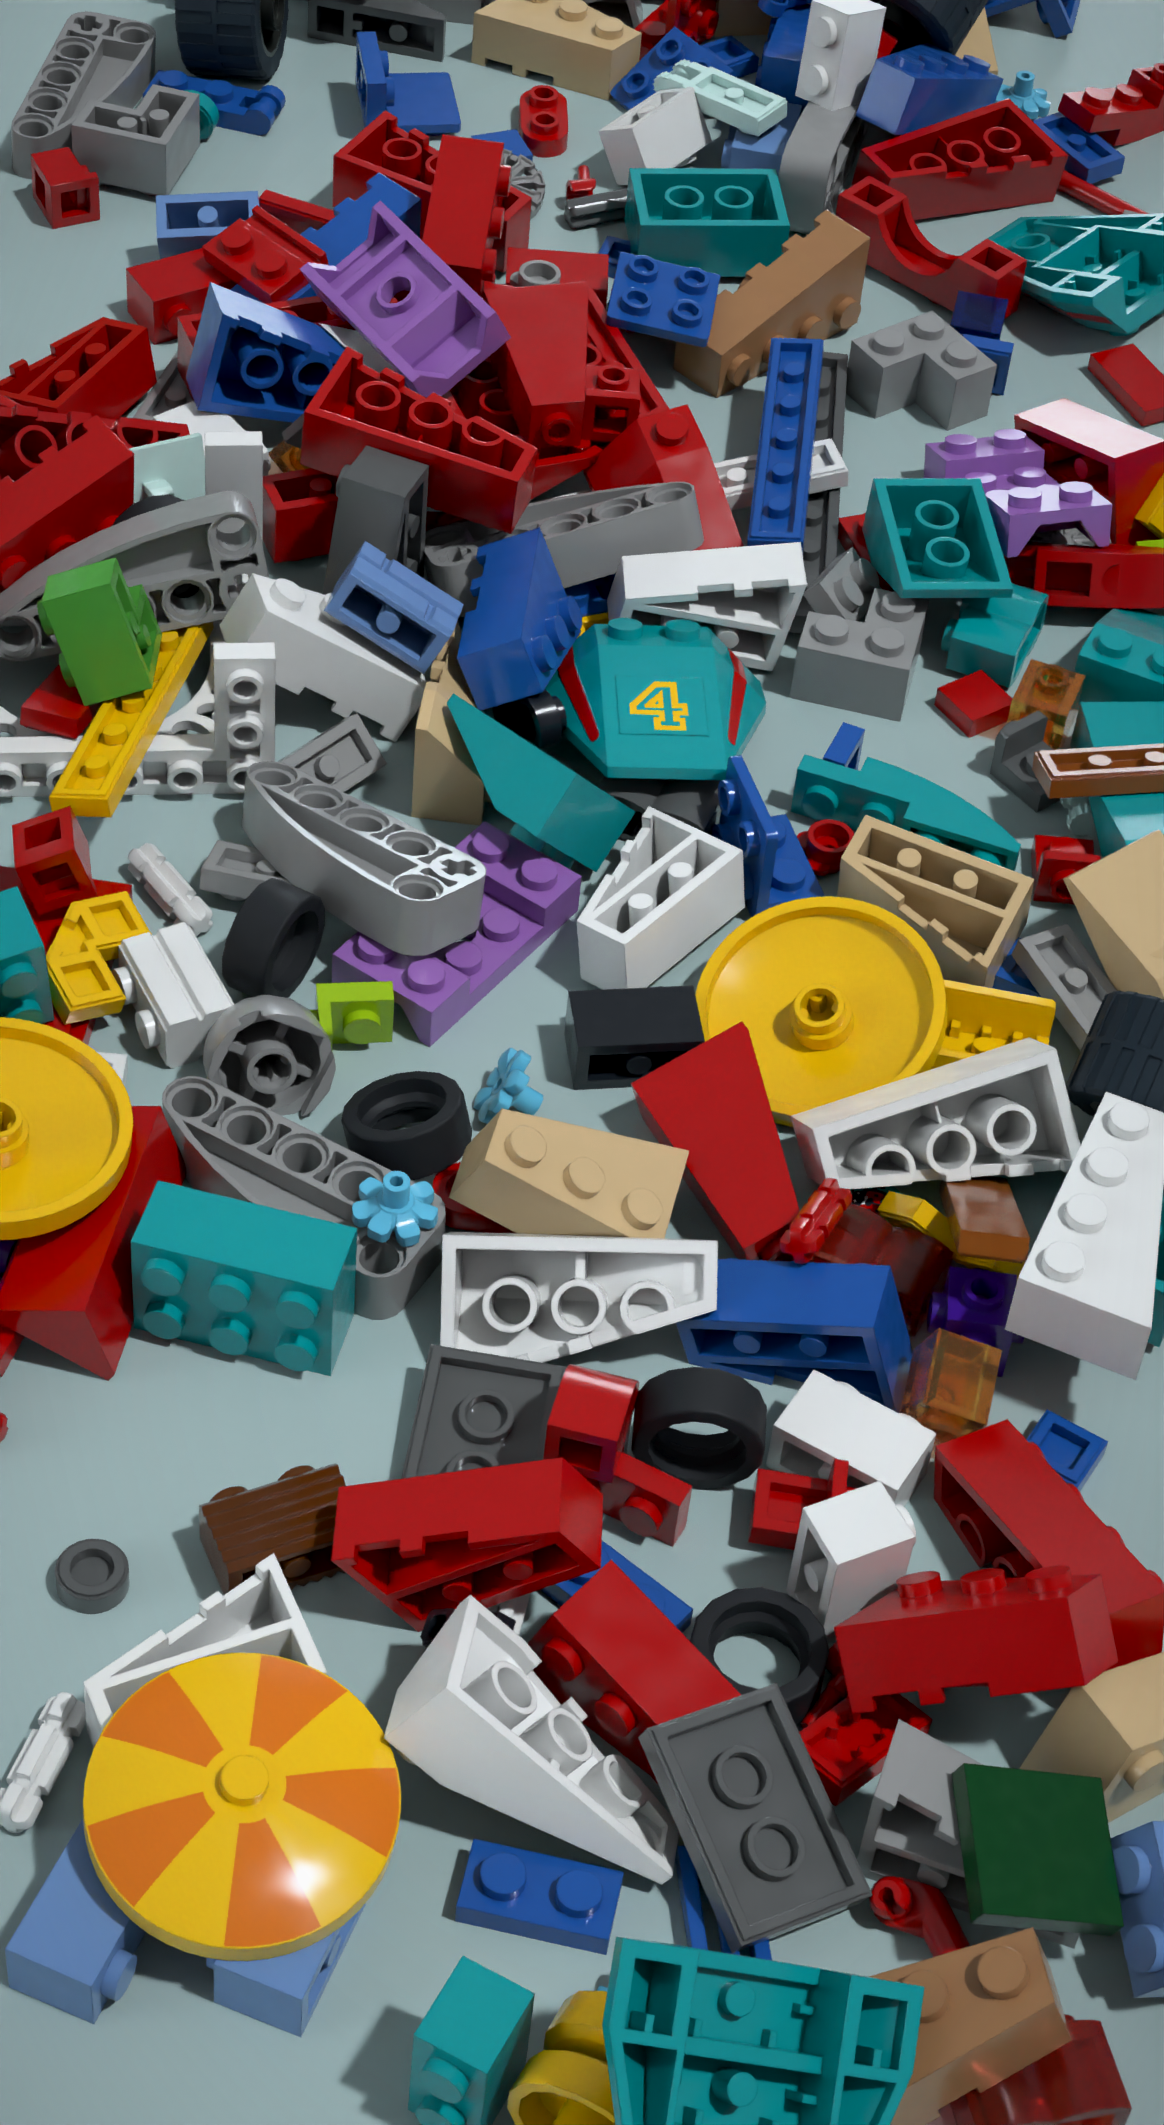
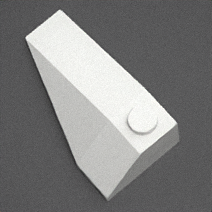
(568, 1292)

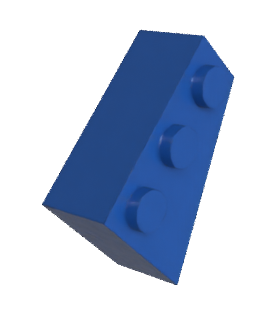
(519, 622)
(805, 1319)

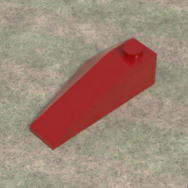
(667, 450)

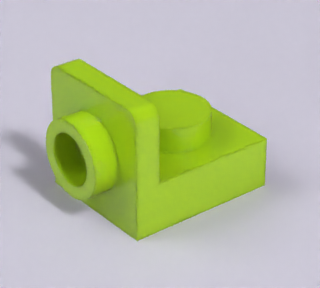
(356, 1011)

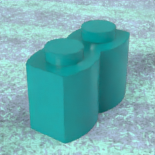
(995, 634)

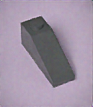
(400, 25)

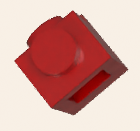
(64, 188)
(614, 388)
(53, 860)

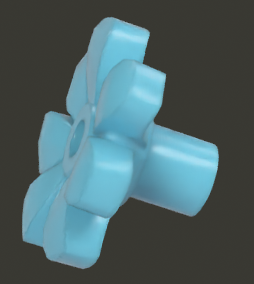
(1023, 95)
(508, 1087)
(395, 1208)

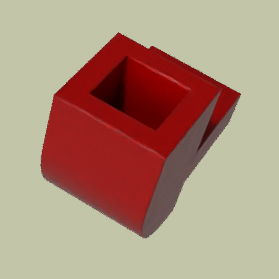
(591, 1421)

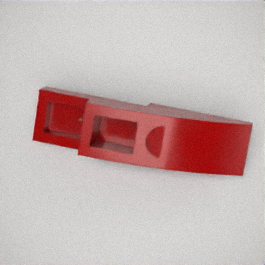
(1121, 112)
(1092, 574)

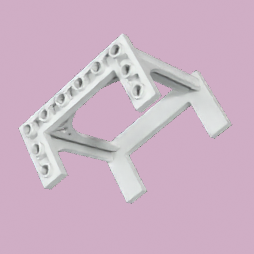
(235, 689)

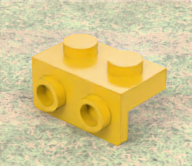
(989, 1019)

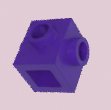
(976, 1307)

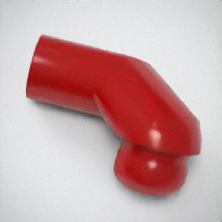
(919, 1912)

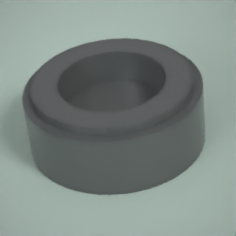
(92, 1576)

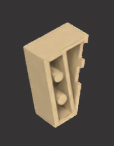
(558, 39)
(952, 899)
(568, 1179)
(1111, 1733)

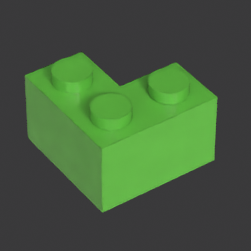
(102, 630)

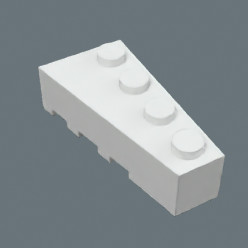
(949, 1124)
(1097, 1252)

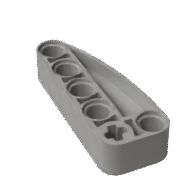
(93, 60)
(818, 162)
(581, 531)
(154, 550)
(362, 862)
(271, 1161)

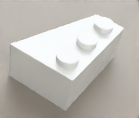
(736, 592)
(324, 653)
(658, 903)
(248, 1619)

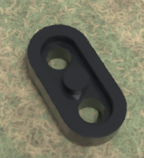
(534, 718)

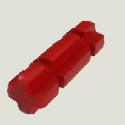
(815, 1221)

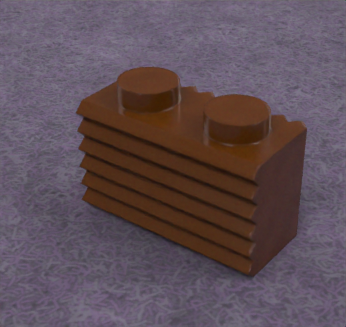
(281, 1518)

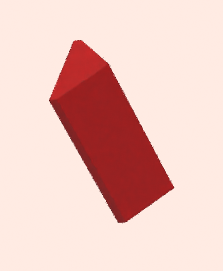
(76, 1282)

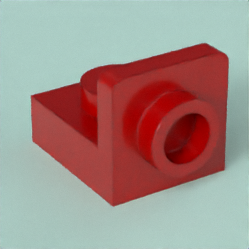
(1055, 859)

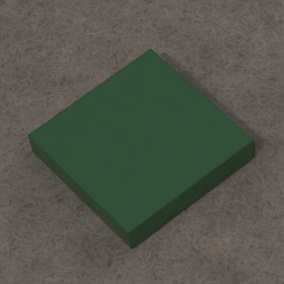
(1036, 1850)

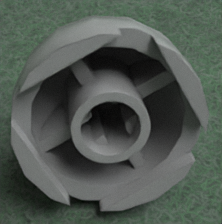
(271, 1054)

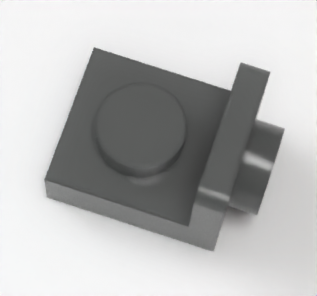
(1014, 759)

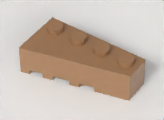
(802, 295)
(980, 2020)

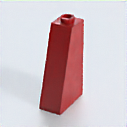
(544, 359)
(735, 1163)

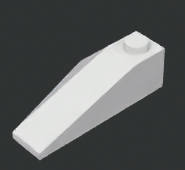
(500, 1736)

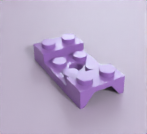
(429, 335)
(1019, 489)
(520, 909)

